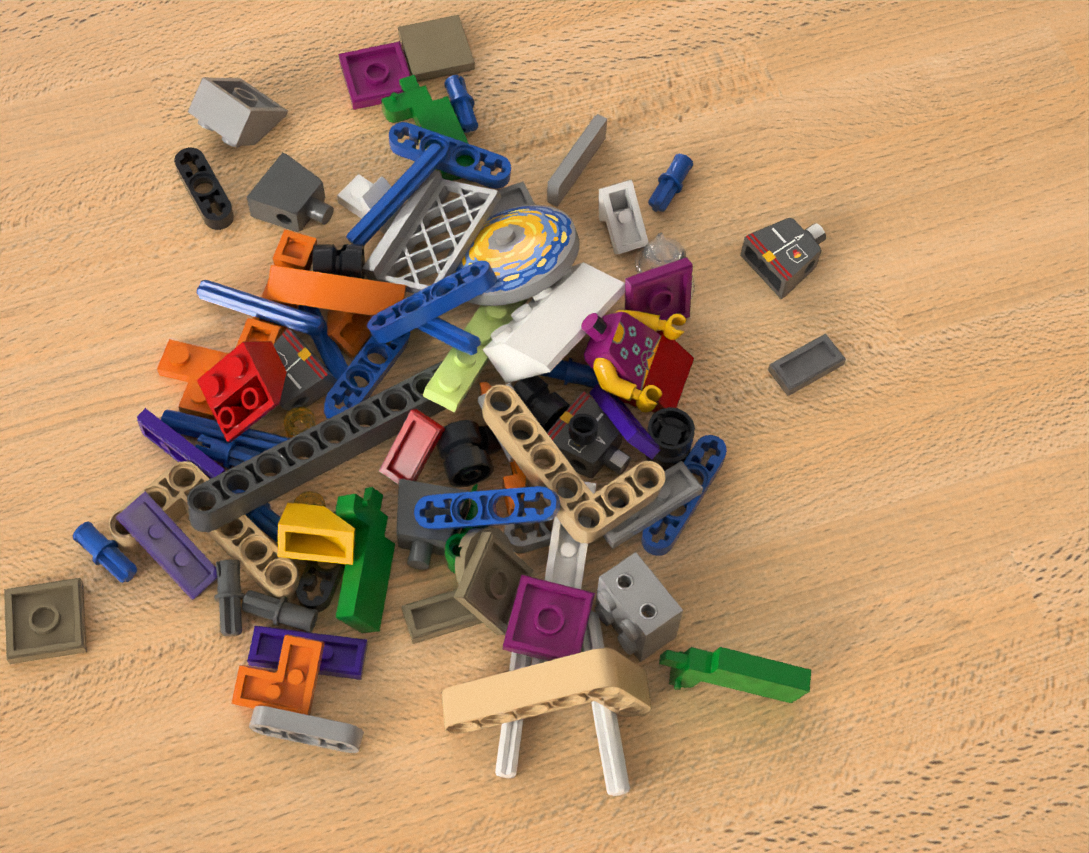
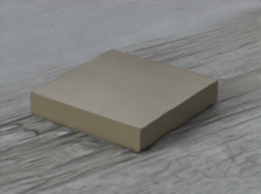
(436, 48)
(491, 582)
(45, 620)

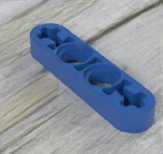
(454, 149)
(432, 302)
(364, 368)
(707, 474)
(486, 504)

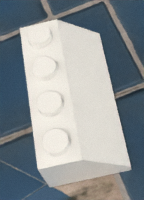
(551, 323)

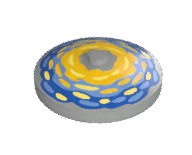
(526, 249)

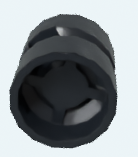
(341, 262)
(544, 405)
(673, 433)
(463, 454)

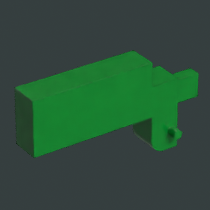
(432, 115)
(366, 580)
(738, 672)

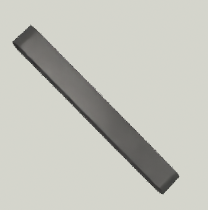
(312, 444)

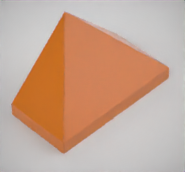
(348, 330)

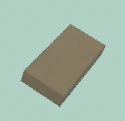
(437, 617)

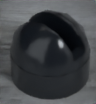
(583, 429)
(490, 441)

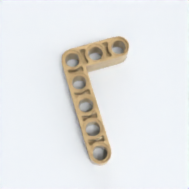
(563, 474)
(239, 547)
(546, 687)

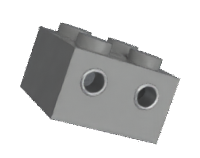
(637, 607)

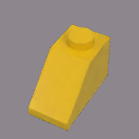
(315, 535)

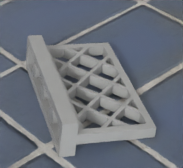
(411, 228)

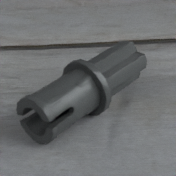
(229, 597)
(280, 611)

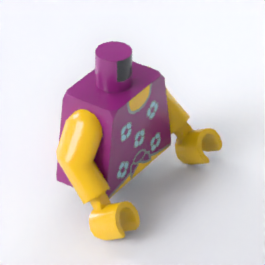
(623, 351)

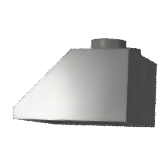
(235, 110)

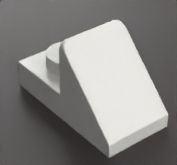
(362, 195)
(623, 217)

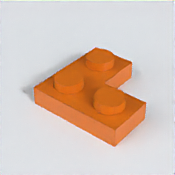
(188, 364)
(290, 686)

